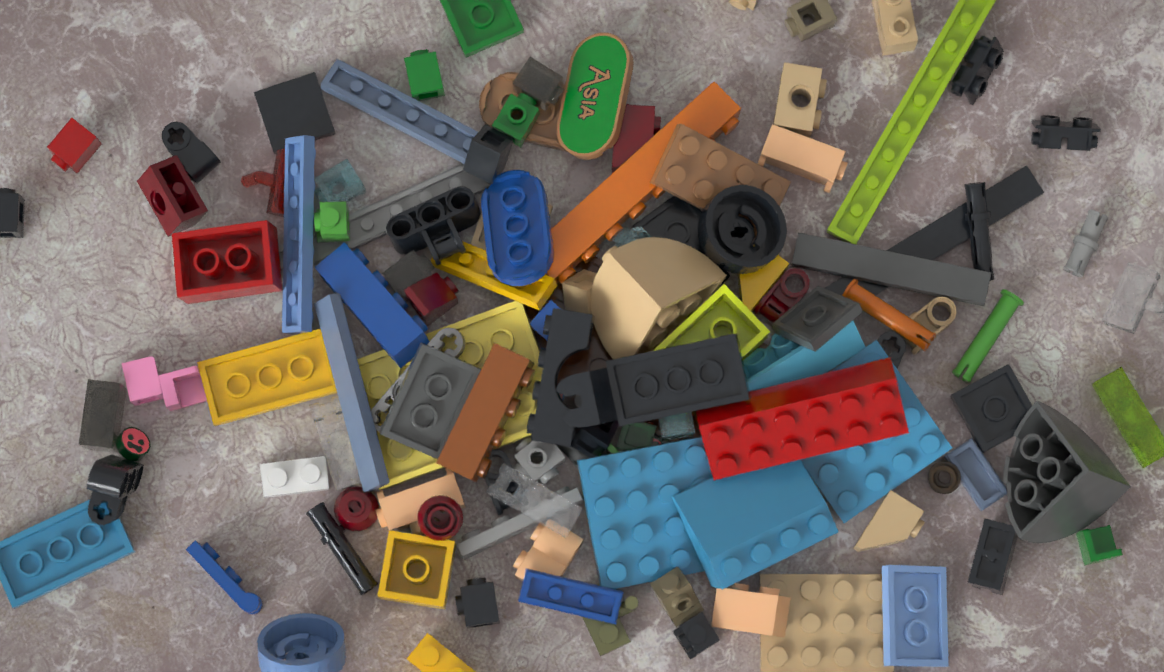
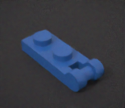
(227, 578)

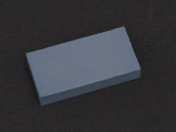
(977, 474)

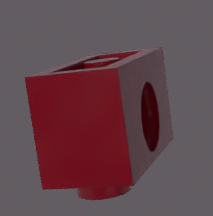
(172, 195)

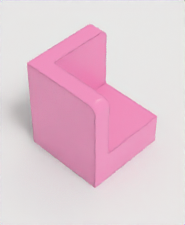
(142, 381)
(182, 388)

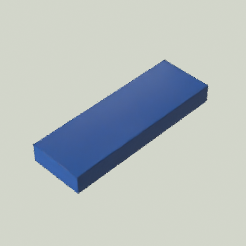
(570, 596)

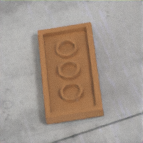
(701, 168)

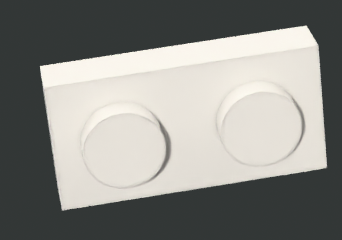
(294, 476)

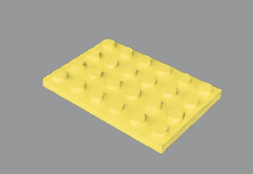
(503, 325)

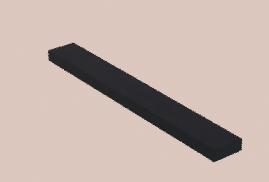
(953, 229)

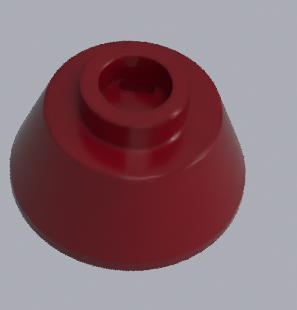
(363, 516)
(449, 521)

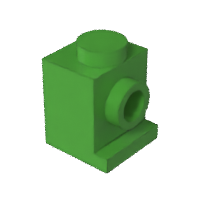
(332, 222)

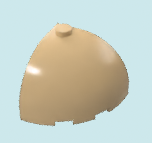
(649, 292)

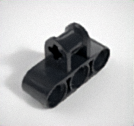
(438, 236)
(112, 482)

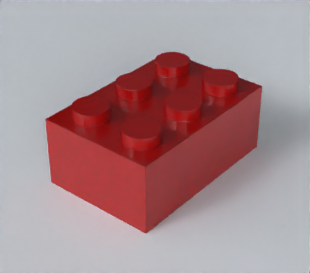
(227, 262)

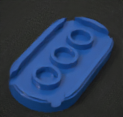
(517, 228)

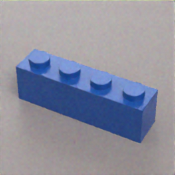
(372, 304)

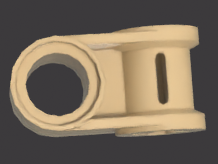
(926, 319)

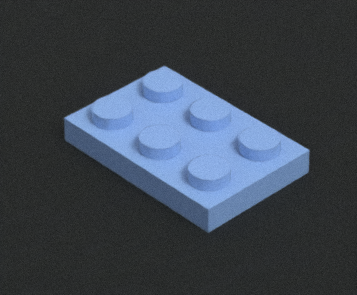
(914, 616)

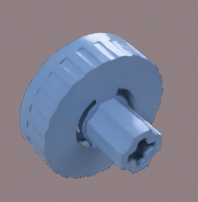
(309, 640)

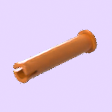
(889, 315)

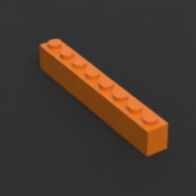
(629, 187)

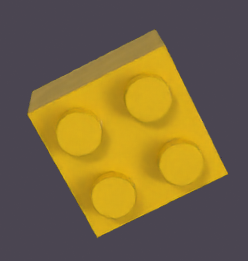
(416, 570)

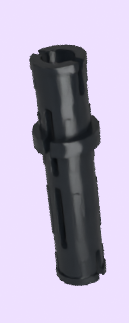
(978, 221)
(320, 516)

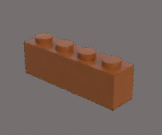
(486, 412)

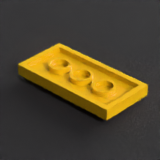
(267, 377)

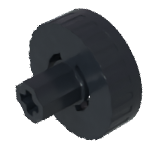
(721, 222)

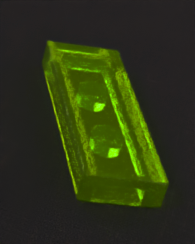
(1131, 416)

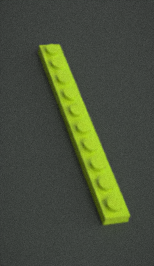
(909, 119)

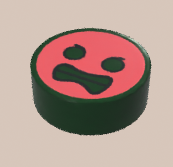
(133, 444)

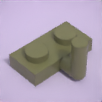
(608, 635)

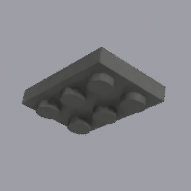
(429, 400)

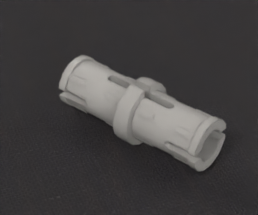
(1085, 243)

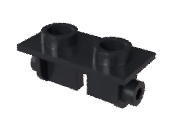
(985, 57)
(1078, 133)

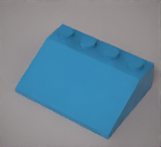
(753, 520)

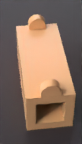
(803, 156)
(402, 508)

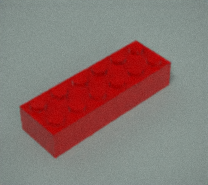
(803, 419)

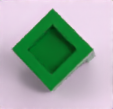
(1097, 545)

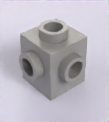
(544, 471)

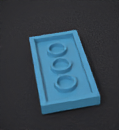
(59, 553)

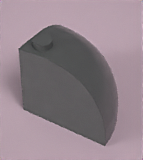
(1057, 477)

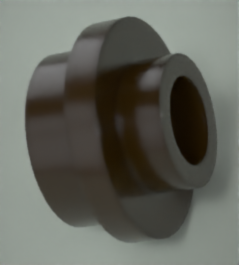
(936, 484)

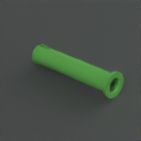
(987, 335)

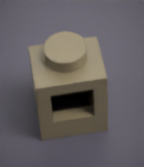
(818, 10)
(677, 596)

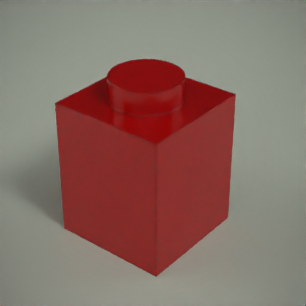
(73, 146)

